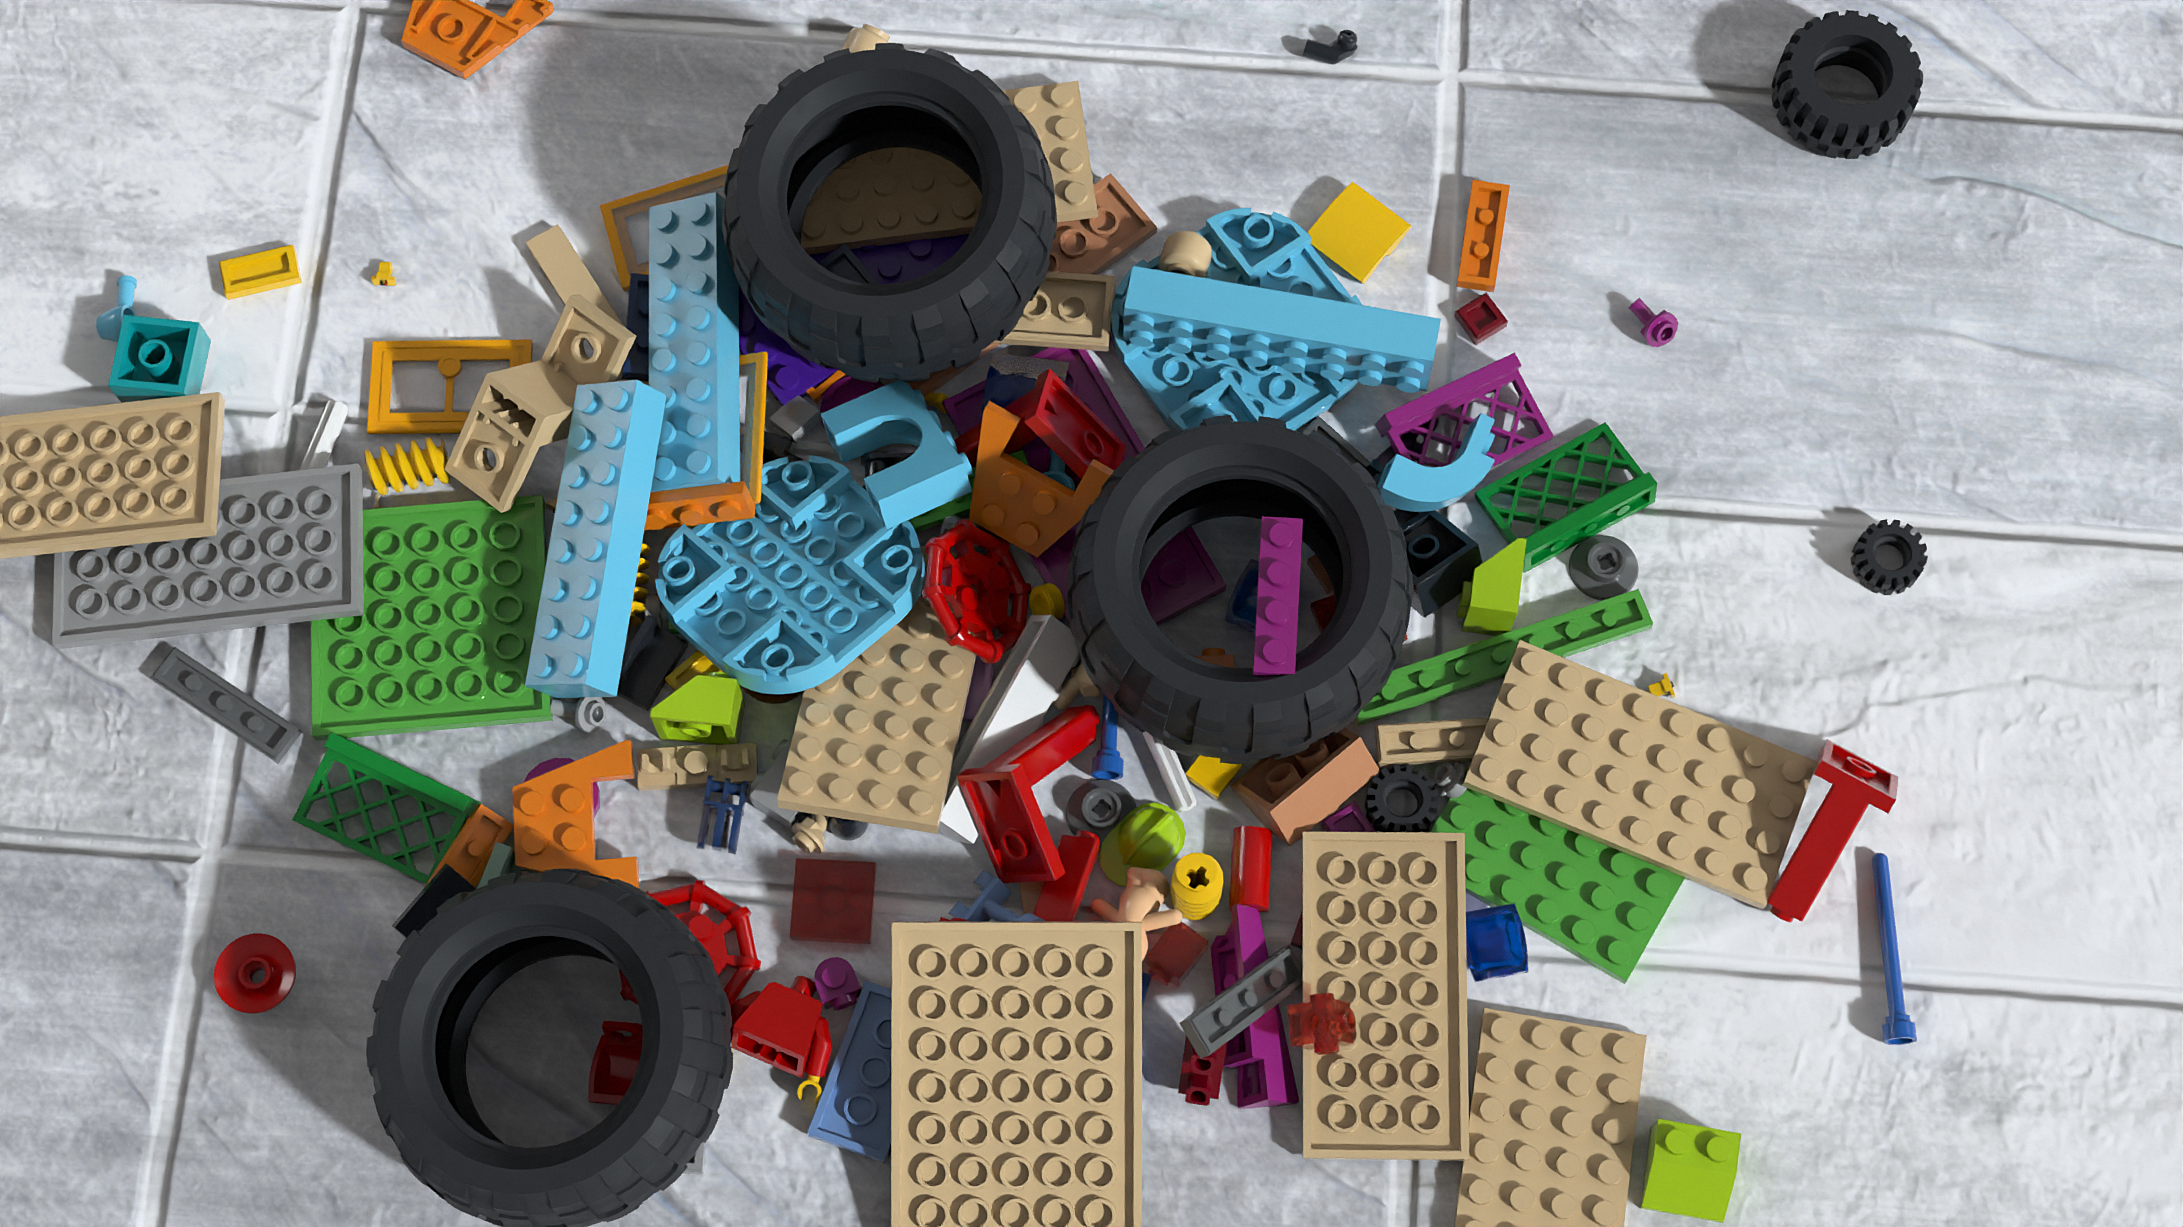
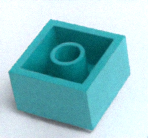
(158, 359)

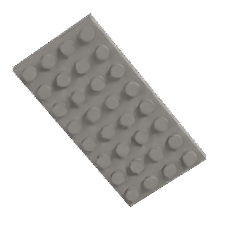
(279, 556)

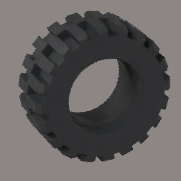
(1853, 43)

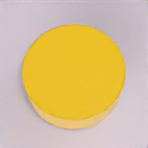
(1047, 600)

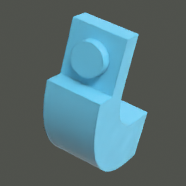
(1424, 488)

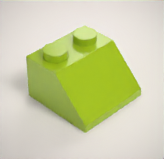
(1493, 595)
(702, 711)
(1690, 1170)

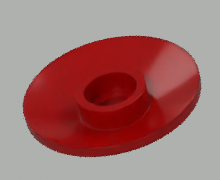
(239, 963)

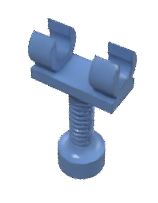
(989, 903)

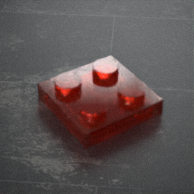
(833, 901)

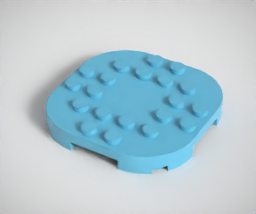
(1191, 386)
(797, 585)

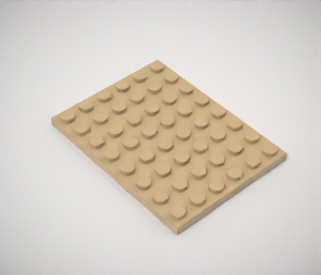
(1016, 1074)

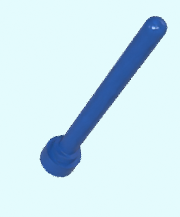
(1107, 762)
(1898, 1026)

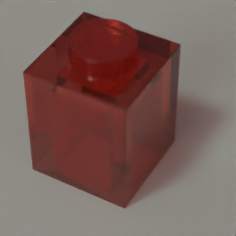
(1176, 954)

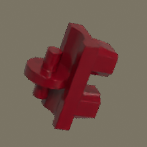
(1201, 1077)

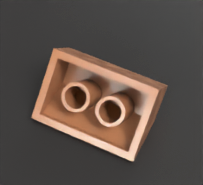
(1307, 786)

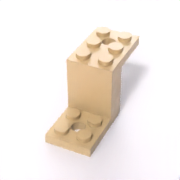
(535, 402)

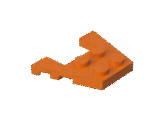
(464, 34)
(1020, 500)
(557, 816)

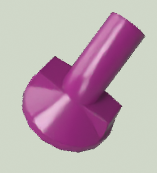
(1658, 328)

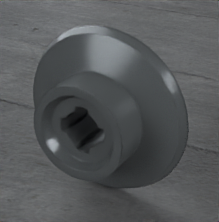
(1601, 583)
(1086, 799)

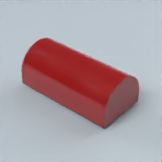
(1251, 867)

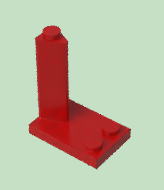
(1061, 422)
(1853, 788)
(1006, 805)
(1063, 897)

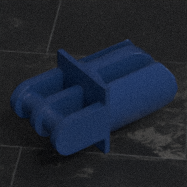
(722, 810)

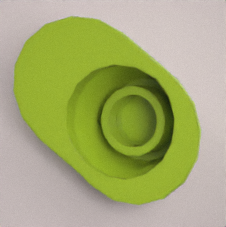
(1143, 839)

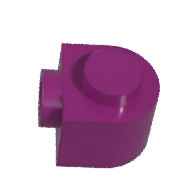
(837, 983)

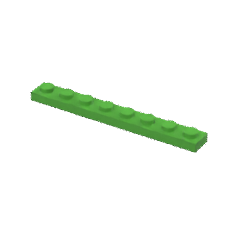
(1490, 658)

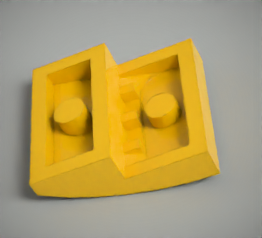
(1357, 232)

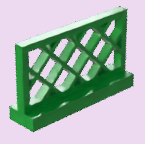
(1583, 522)
(389, 774)

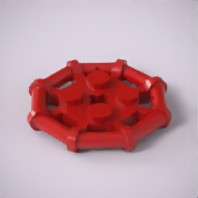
(952, 582)
(712, 935)

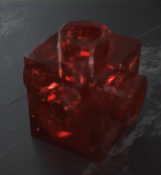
(1321, 1024)

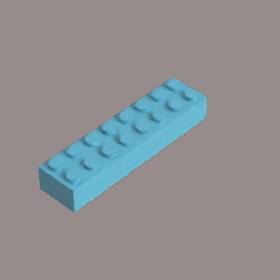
(1280, 329)
(694, 344)
(596, 540)

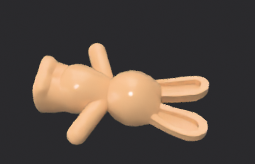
(1141, 903)

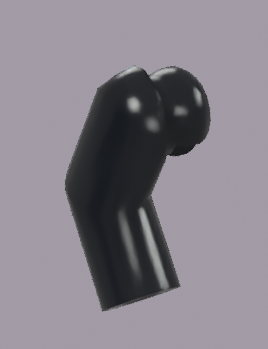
(1334, 52)

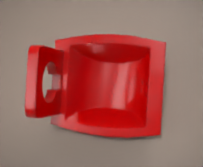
(614, 1062)

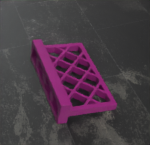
(1459, 394)

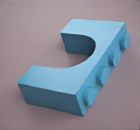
(895, 416)

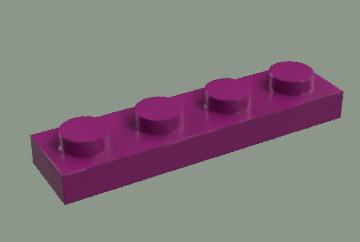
(1278, 596)

